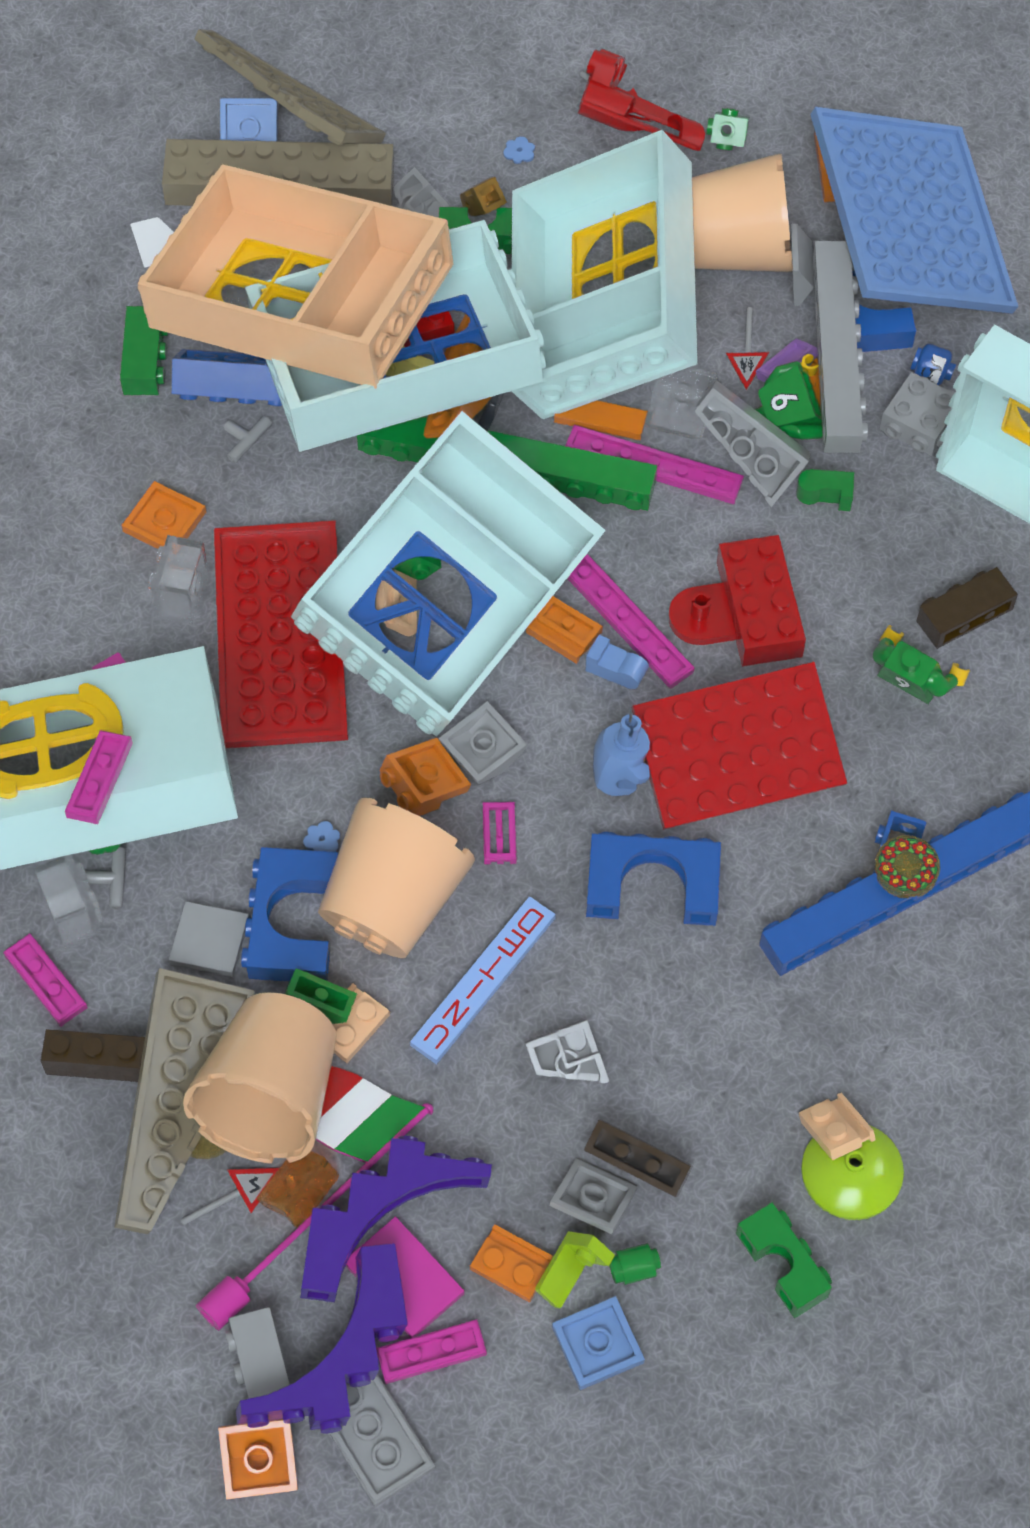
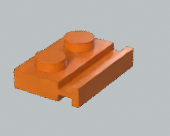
(564, 629)
(511, 1263)

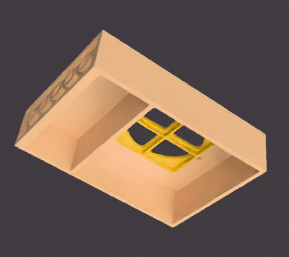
(359, 312)

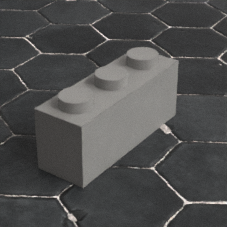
(258, 1352)

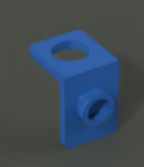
(894, 823)

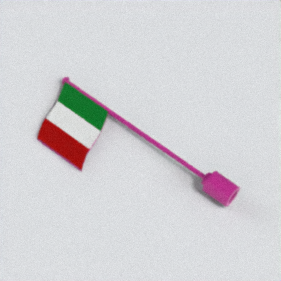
(354, 1121)

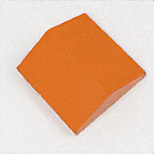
(257, 1459)

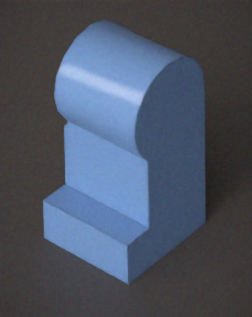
(615, 663)

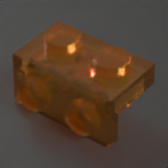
(299, 1187)

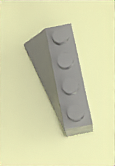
(752, 441)

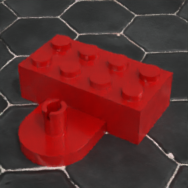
(748, 606)

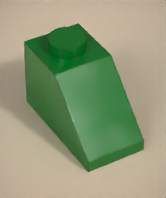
(327, 997)

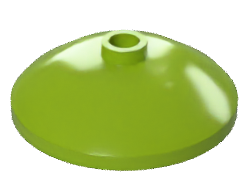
(852, 1190)

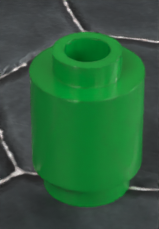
(635, 1264)

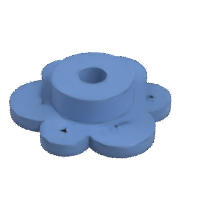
(519, 150)
(322, 831)

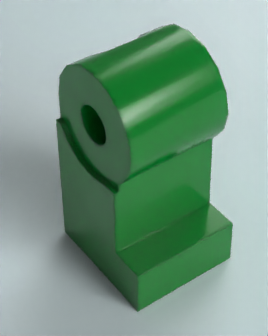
(826, 487)

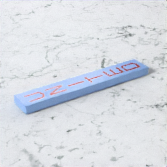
(482, 980)

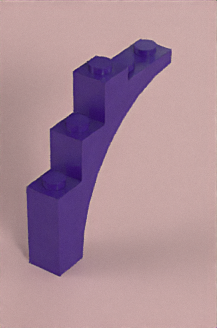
(372, 1196)
(354, 1360)

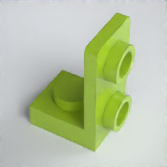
(568, 1263)

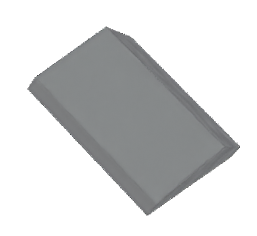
(802, 264)
(483, 743)
(593, 1196)

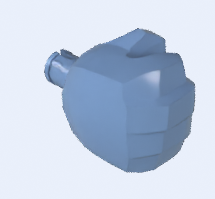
(620, 757)

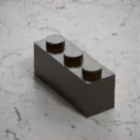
(966, 607)
(92, 1055)
(638, 1158)

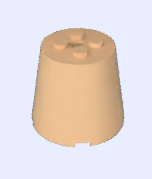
(742, 218)
(391, 878)
(265, 1080)

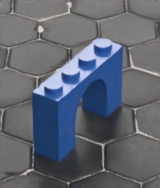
(885, 328)
(692, 860)
(279, 875)

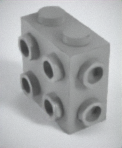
(918, 414)

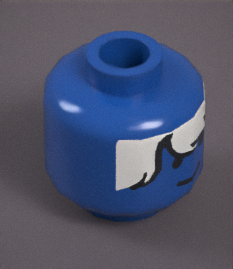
(933, 363)

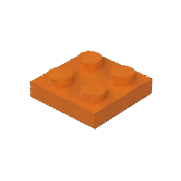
(163, 514)

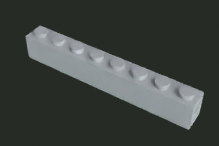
(837, 348)

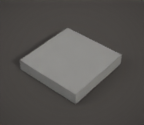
(208, 939)

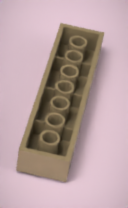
(348, 169)

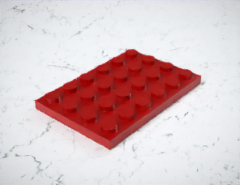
(740, 745)

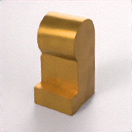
(483, 197)

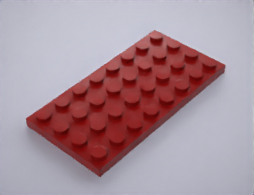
(271, 674)

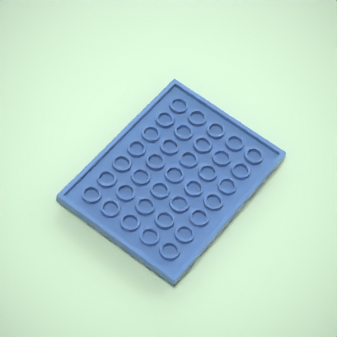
(913, 211)

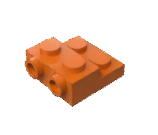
(423, 777)

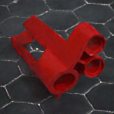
(611, 104)

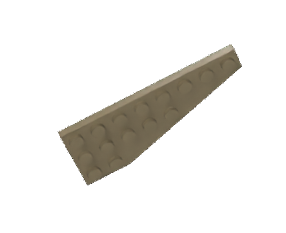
(302, 101)
(181, 1032)

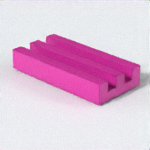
(499, 857)

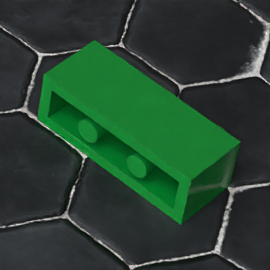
(142, 355)

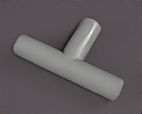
(246, 438)
(114, 878)

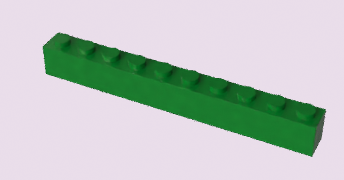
(566, 468)

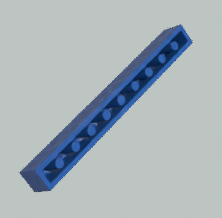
(867, 904)

